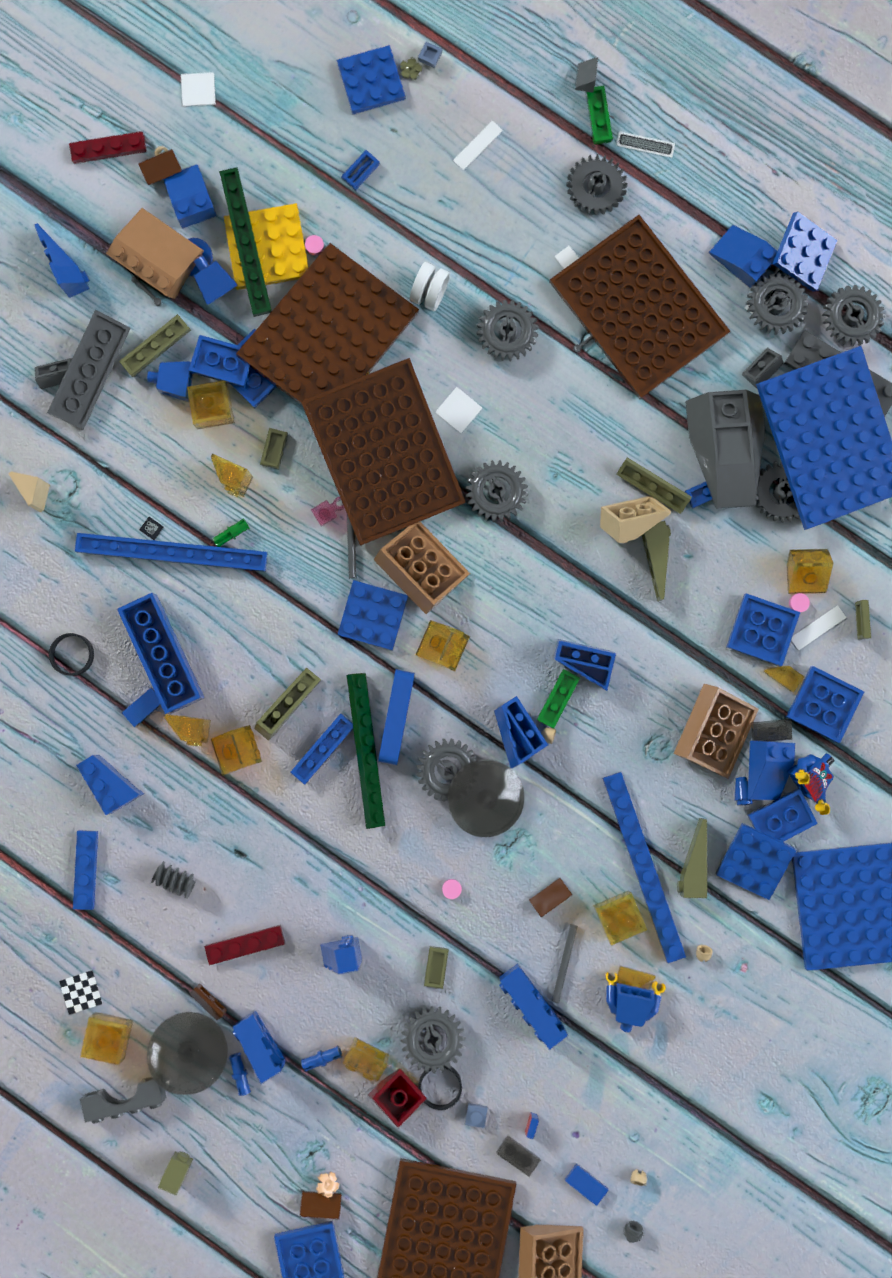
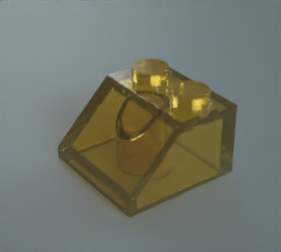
(232, 476)
(808, 571)
(442, 645)
(190, 729)
(236, 749)
(366, 1059)

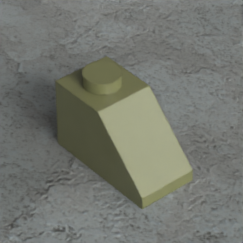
(175, 1172)

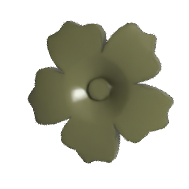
(410, 69)

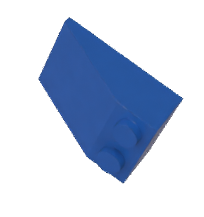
(190, 197)
(744, 254)
(769, 769)

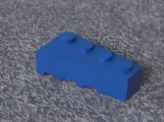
(533, 1006)

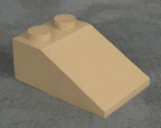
(632, 518)

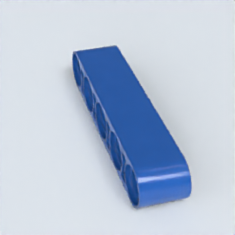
(396, 717)

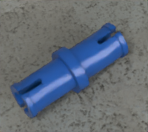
(321, 1058)
(239, 1074)

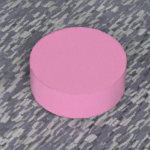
(314, 245)
(799, 602)
(451, 889)

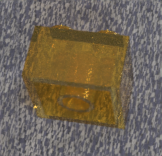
(210, 405)
(620, 917)
(106, 1038)

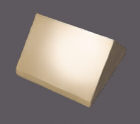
(32, 489)

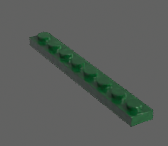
(245, 242)
(365, 750)

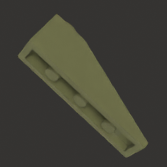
(656, 549)
(286, 704)
(694, 872)

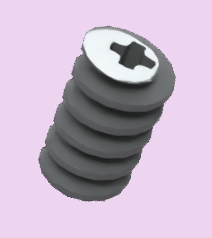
(174, 880)

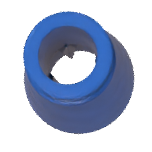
(741, 791)

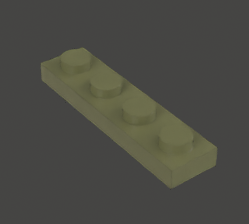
(155, 345)
(653, 485)

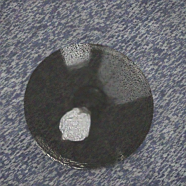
(485, 798)
(187, 1053)

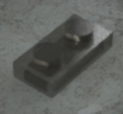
(772, 730)
(518, 1156)

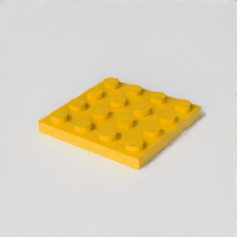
(278, 244)

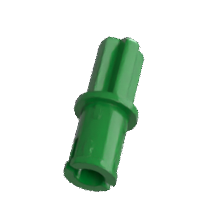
(231, 532)

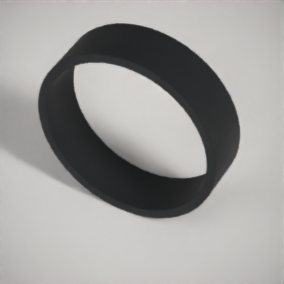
(52, 650)
(450, 1104)

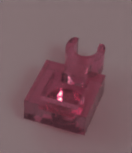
(326, 512)

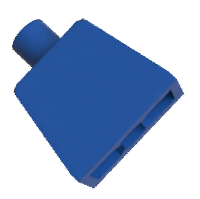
(212, 280)
(172, 379)

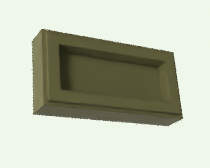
(274, 448)
(863, 619)
(436, 967)

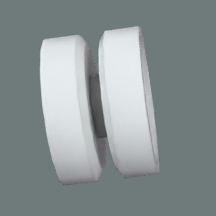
(429, 286)

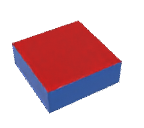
(532, 1125)

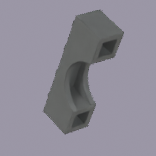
(100, 1104)

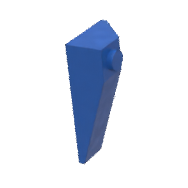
(66, 272)

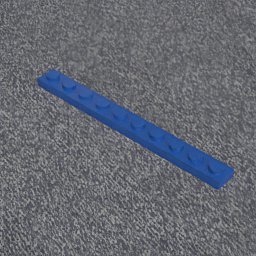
(171, 552)
(644, 867)

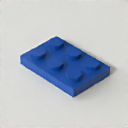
(219, 361)
(784, 816)

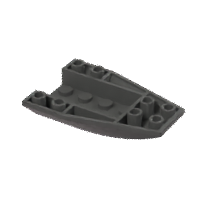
(728, 444)

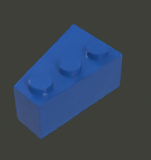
(586, 660)
(518, 732)
(107, 784)
(342, 955)
(259, 1047)

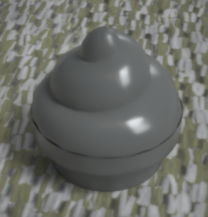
(633, 1231)

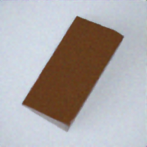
(160, 167)
(550, 897)
(208, 1002)
(318, 1206)

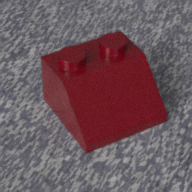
(397, 1097)

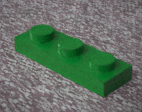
(599, 115)
(558, 698)

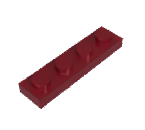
(108, 147)
(244, 944)

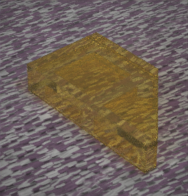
(785, 676)
(633, 977)

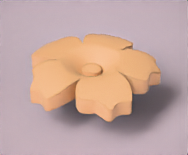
(327, 1184)

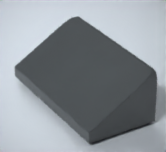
(586, 75)
(763, 367)
(51, 373)

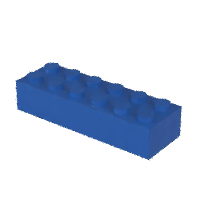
(160, 653)

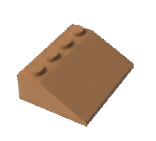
(155, 253)
(421, 566)
(716, 730)
(550, 1251)

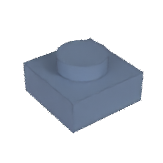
(430, 54)
(476, 1115)

